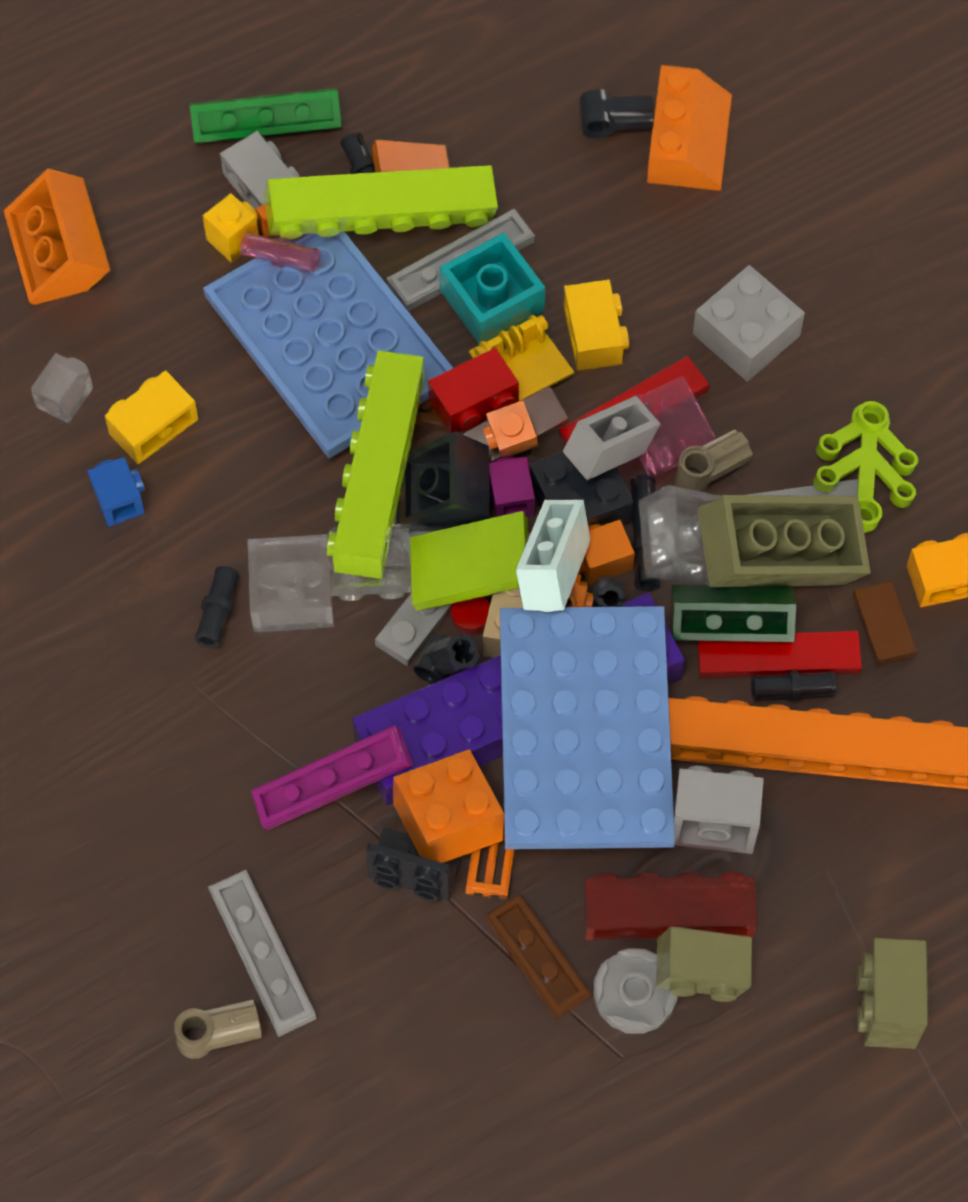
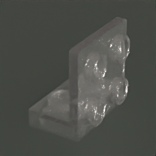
(396, 573)

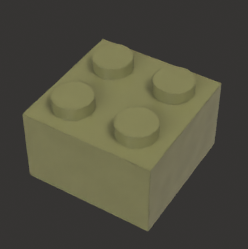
(894, 993)

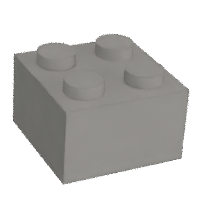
(748, 323)
(717, 809)

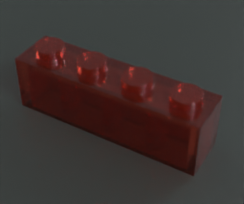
(650, 905)

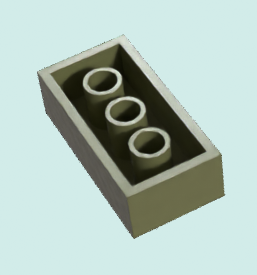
(783, 540)

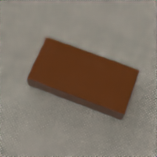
(884, 623)

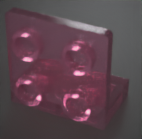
(680, 425)

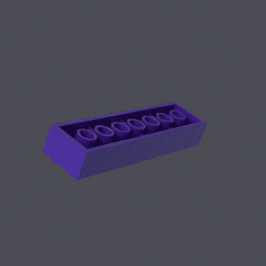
(463, 712)

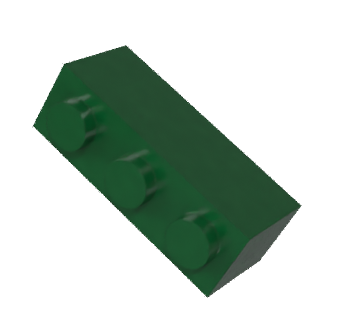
(732, 613)

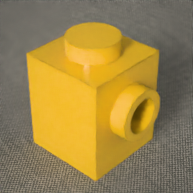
(228, 224)

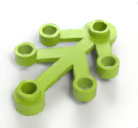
(868, 461)

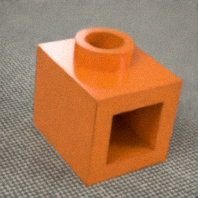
(510, 430)
(607, 552)

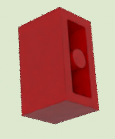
(473, 390)

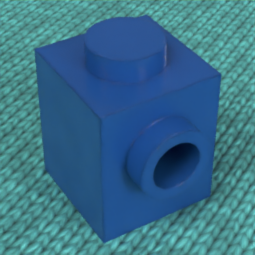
(117, 490)

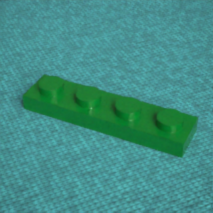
(265, 114)

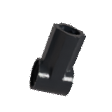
(604, 113)
(445, 657)

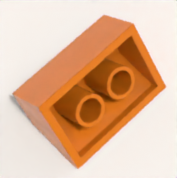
(689, 130)
(56, 237)

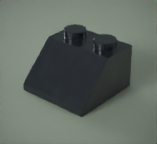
(446, 484)

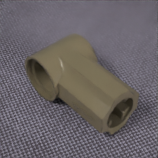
(712, 460)
(222, 1026)

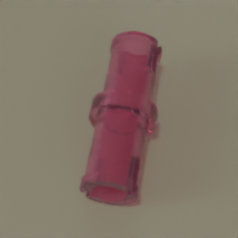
(280, 252)

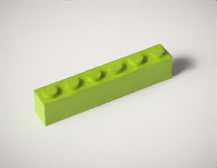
(380, 201)
(378, 465)

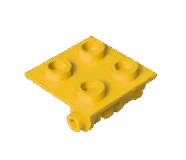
(529, 355)

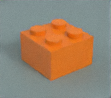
(448, 808)

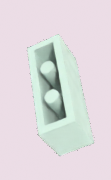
(553, 555)

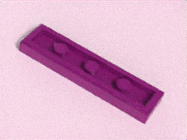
(331, 777)

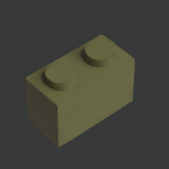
(703, 963)

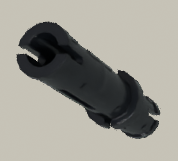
(640, 489)

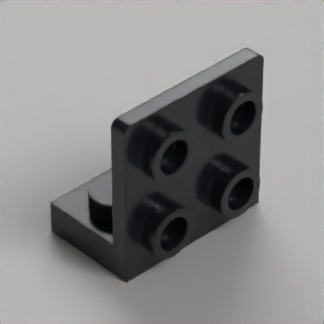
(398, 864)

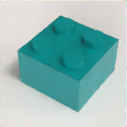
(492, 288)

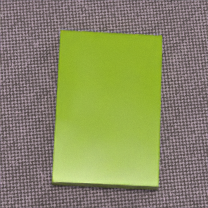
(467, 560)

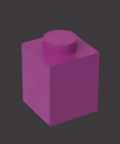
(511, 486)

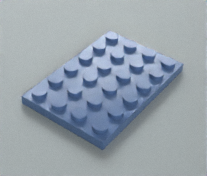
(321, 332)
(585, 728)

